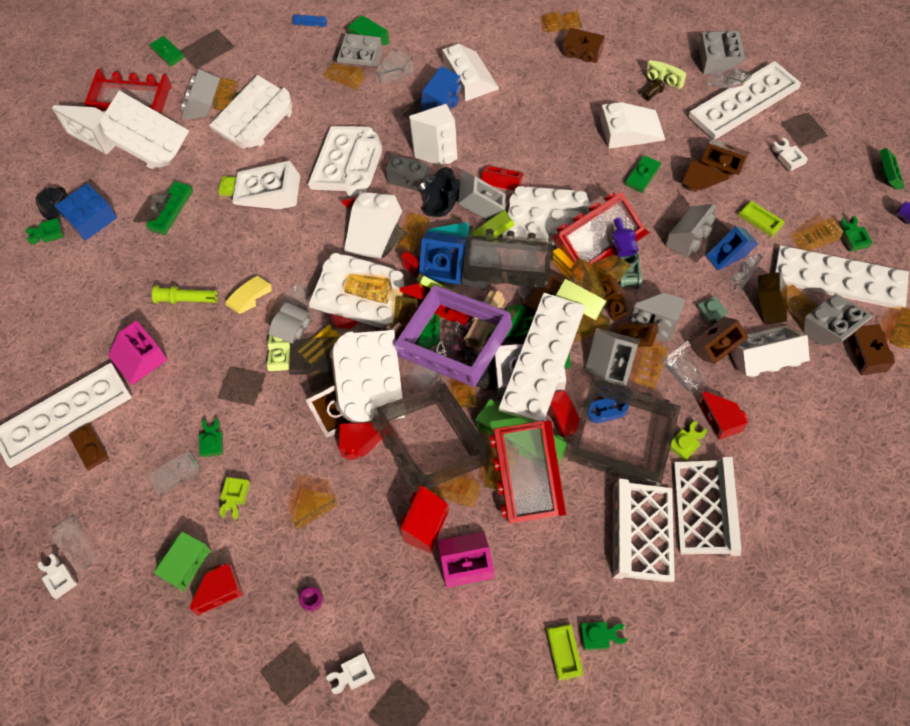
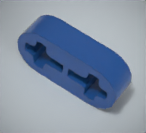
(608, 414)

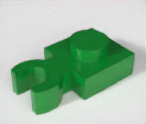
(47, 231)
(855, 236)
(212, 441)
(597, 636)

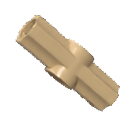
(479, 329)

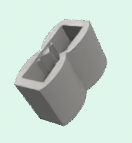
(290, 323)

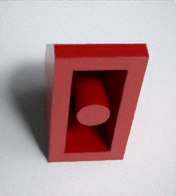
(723, 415)
(357, 439)
(216, 589)

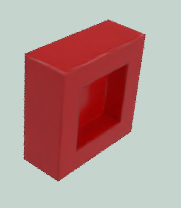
(411, 263)

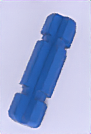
(309, 20)

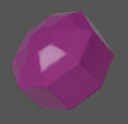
(311, 599)

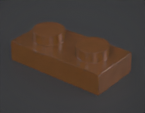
(644, 332)
(88, 446)

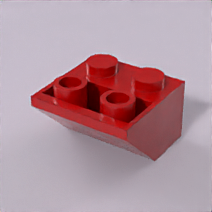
(424, 519)

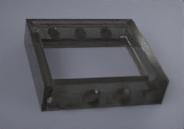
(456, 418)
(616, 467)

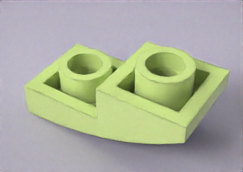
(663, 71)
(581, 296)
(278, 354)

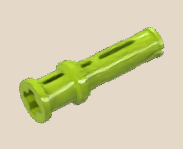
(177, 295)

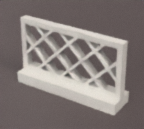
(728, 504)
(622, 531)

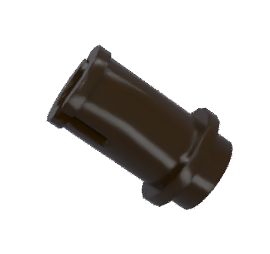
(657, 86)

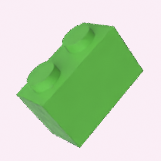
(182, 561)

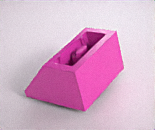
(135, 353)
(466, 559)

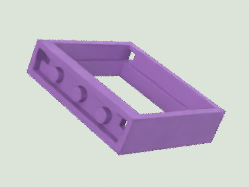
(460, 302)

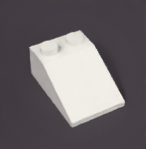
(83, 125)
(629, 125)
(268, 186)
(371, 224)

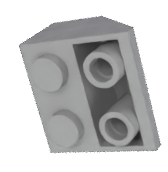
(360, 50)
(720, 51)
(200, 95)
(480, 196)
(691, 229)
(663, 311)
(834, 320)
(612, 356)

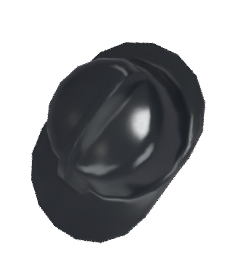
(48, 199)

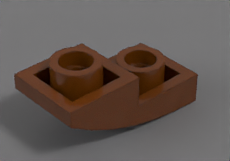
(616, 299)

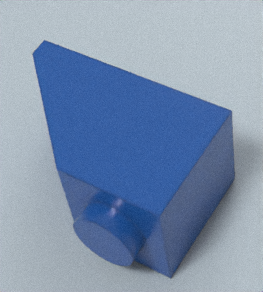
(732, 248)

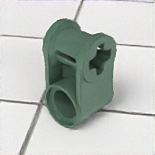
(633, 275)

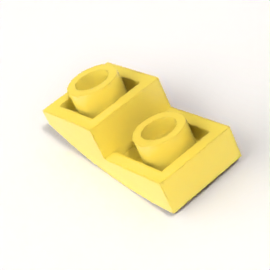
(245, 296)

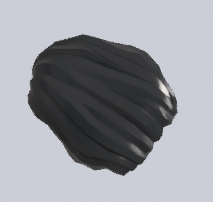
(440, 192)

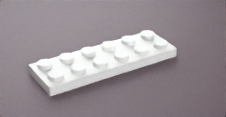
(743, 102)
(843, 276)
(542, 358)
(61, 414)

